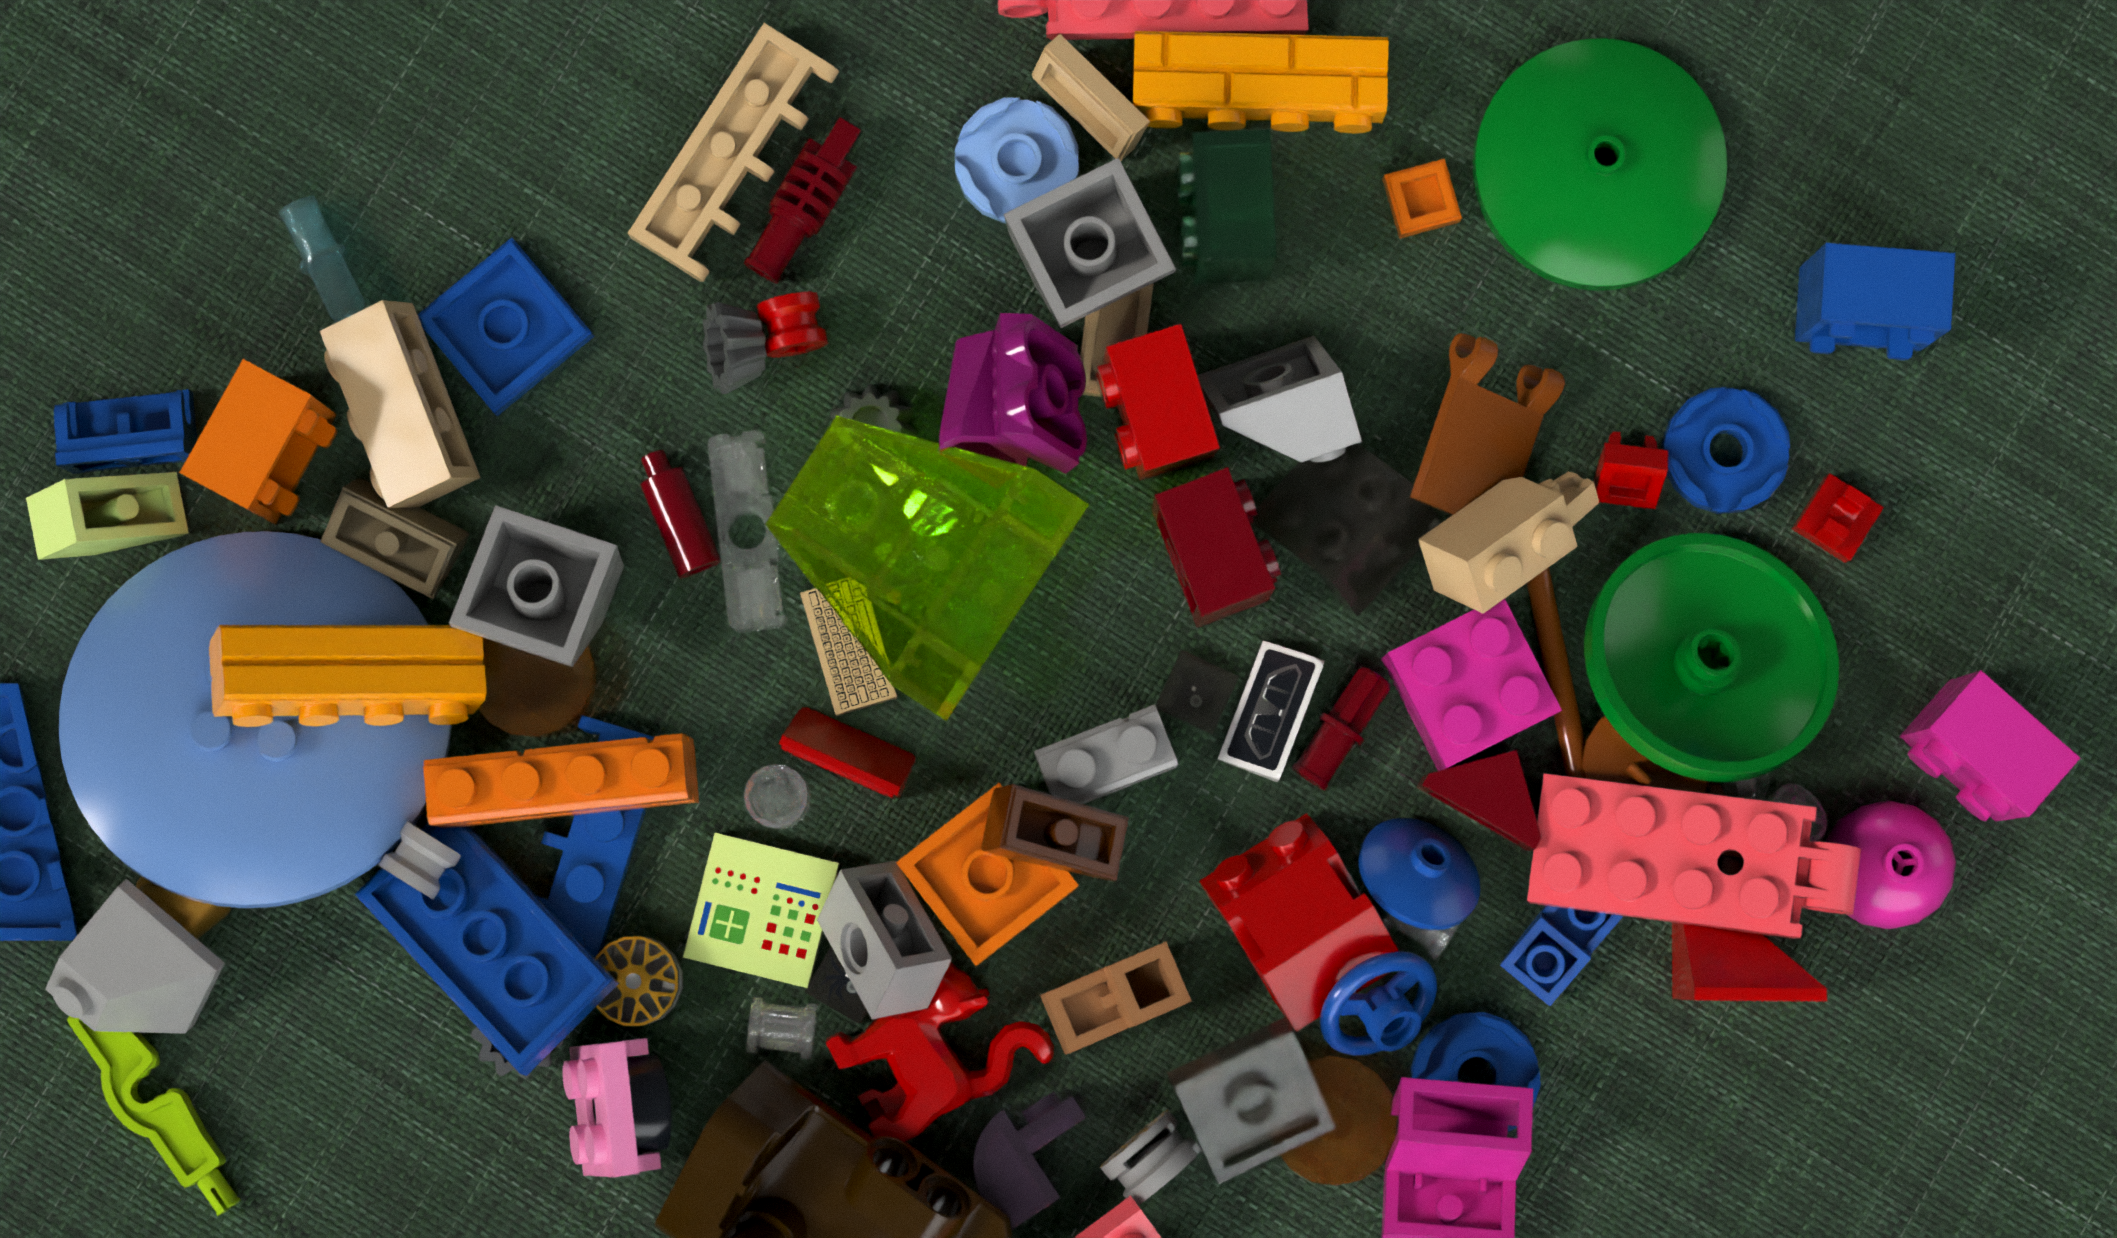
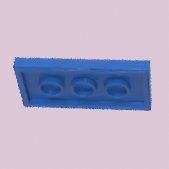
(493, 949)

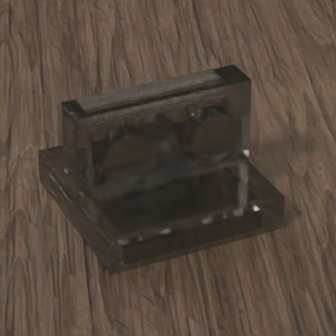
(1251, 1100)

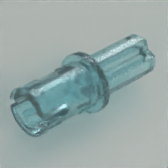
(322, 258)

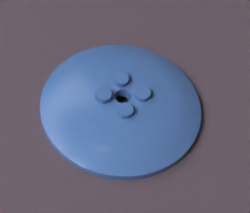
(219, 804)

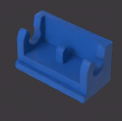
(125, 432)

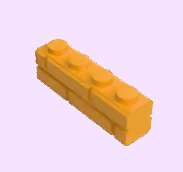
(1260, 79)
(345, 672)

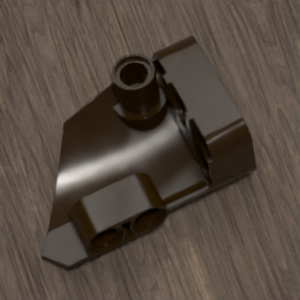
(798, 1168)

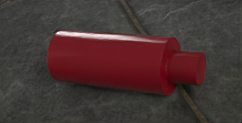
(678, 516)

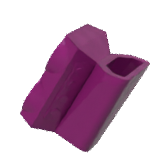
(1016, 395)

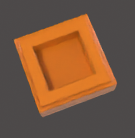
(1422, 198)

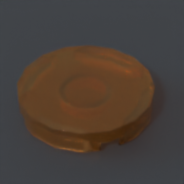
(533, 693)
(1362, 1119)

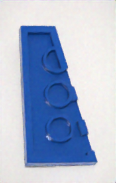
(32, 875)

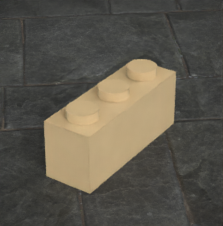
(398, 404)

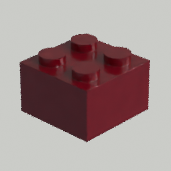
(1215, 547)

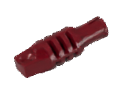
(804, 200)

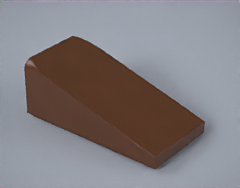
(1054, 832)

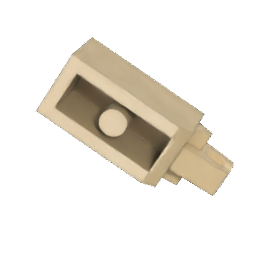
(1506, 538)

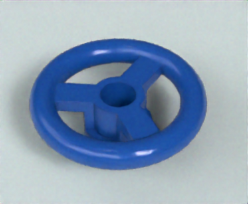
(1383, 1010)

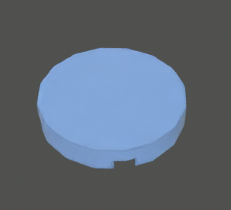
(1013, 155)

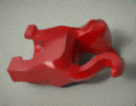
(925, 1065)

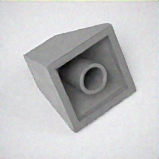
(1286, 401)
(134, 969)

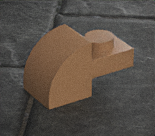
(1115, 998)

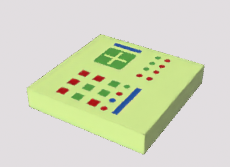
(760, 910)

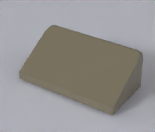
(394, 541)

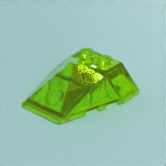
(921, 549)

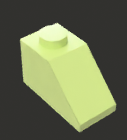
(105, 514)

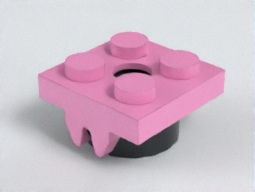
(619, 1108)

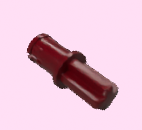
(1342, 728)

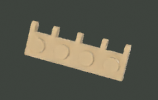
(727, 148)

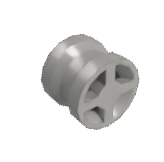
(420, 860)

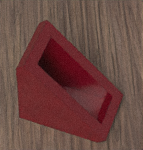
(1491, 794)

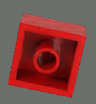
(1157, 403)

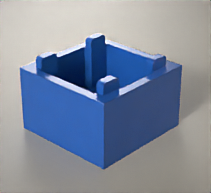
(1874, 298)

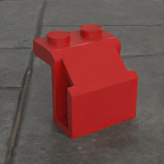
(1297, 916)

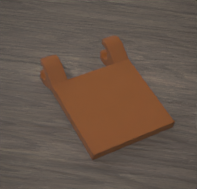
(1480, 433)

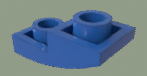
(1556, 949)

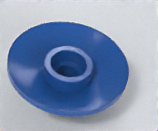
(1419, 873)

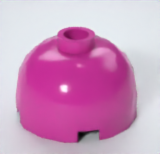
(1887, 895)

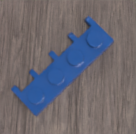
(594, 859)

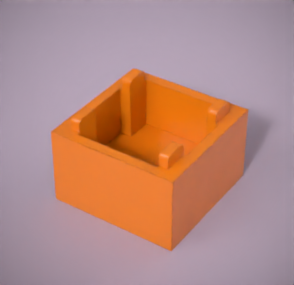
(260, 442)
(978, 893)

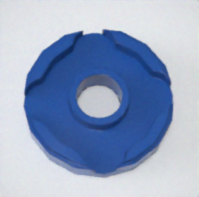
(1763, 445)
(1480, 1036)

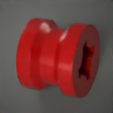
(792, 324)

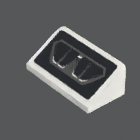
(1271, 710)

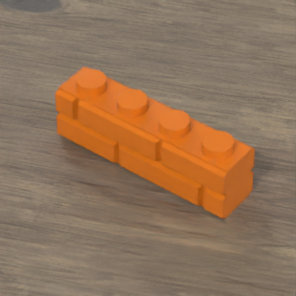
(561, 781)

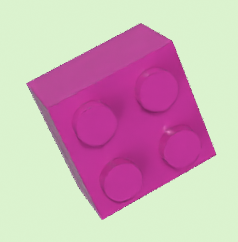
(1470, 684)
(1988, 748)

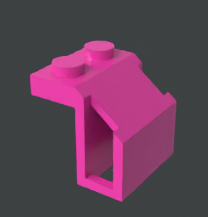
(1452, 1159)

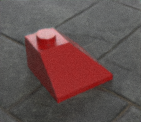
(1736, 967)

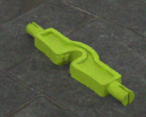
(167, 1120)

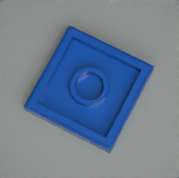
(504, 326)

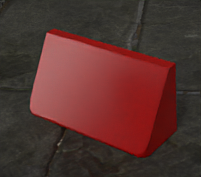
(848, 752)

